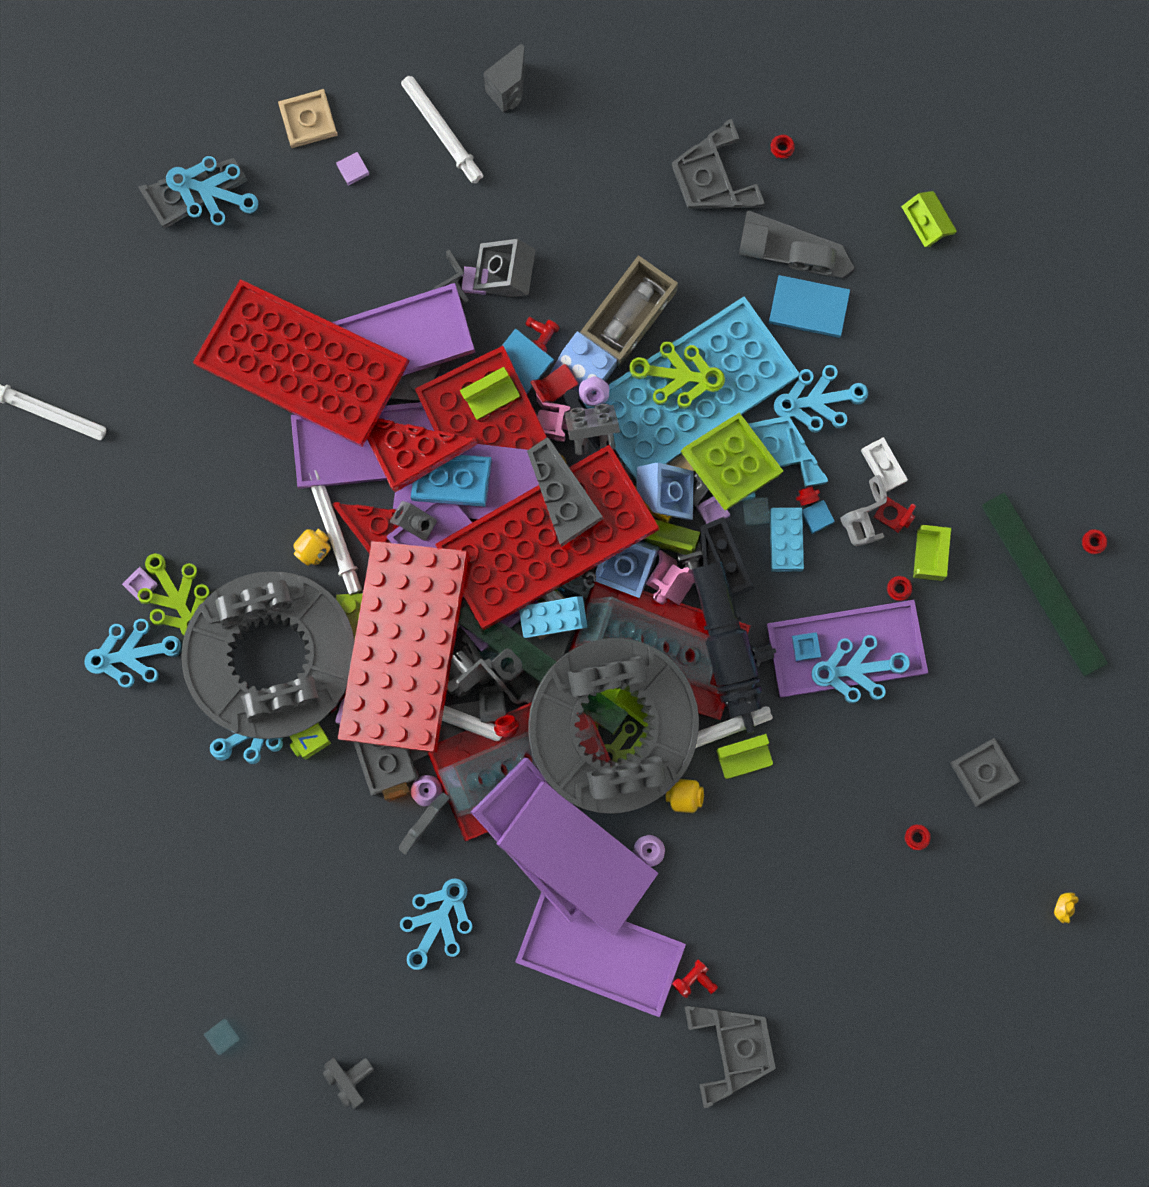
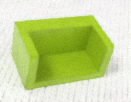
(932, 552)

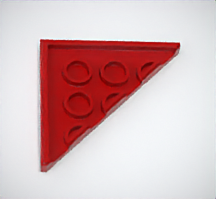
(413, 451)
(367, 522)

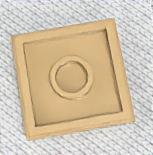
(307, 118)

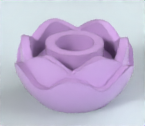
(594, 384)
(420, 784)
(654, 844)

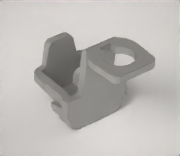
(852, 519)

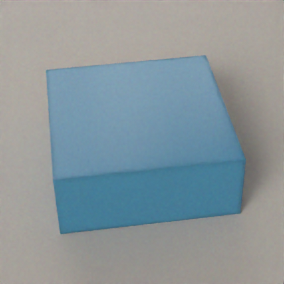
(817, 516)
(806, 647)

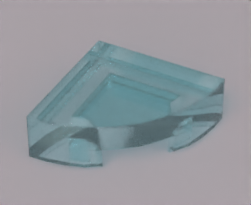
(487, 654)

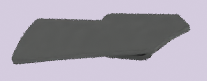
(801, 250)

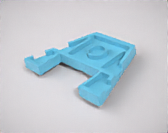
(788, 448)

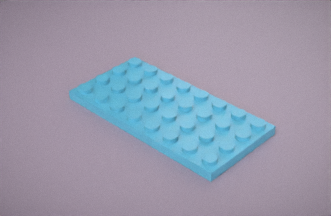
(729, 341)

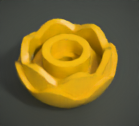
(1065, 907)

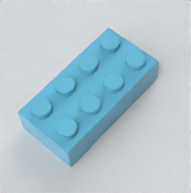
(786, 539)
(553, 617)

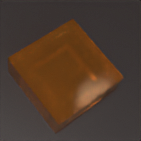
(396, 792)

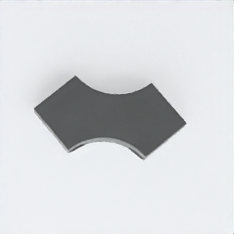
(423, 823)

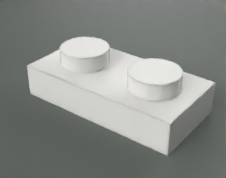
(884, 464)

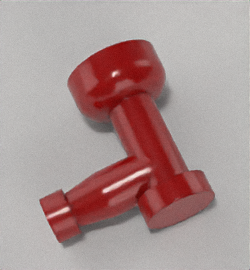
(546, 331)
(697, 973)

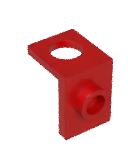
(555, 384)
(903, 518)

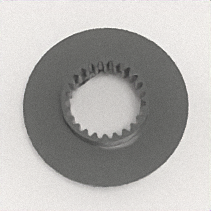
(283, 707)
(668, 739)

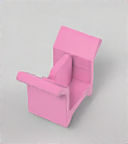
(552, 421)
(670, 580)

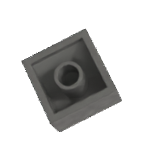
(506, 79)
(508, 268)

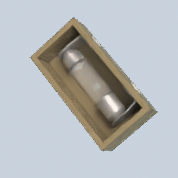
(630, 309)

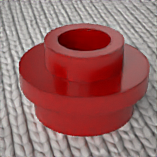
(782, 140)
(808, 495)
(1099, 536)
(905, 583)
(506, 726)
(923, 831)

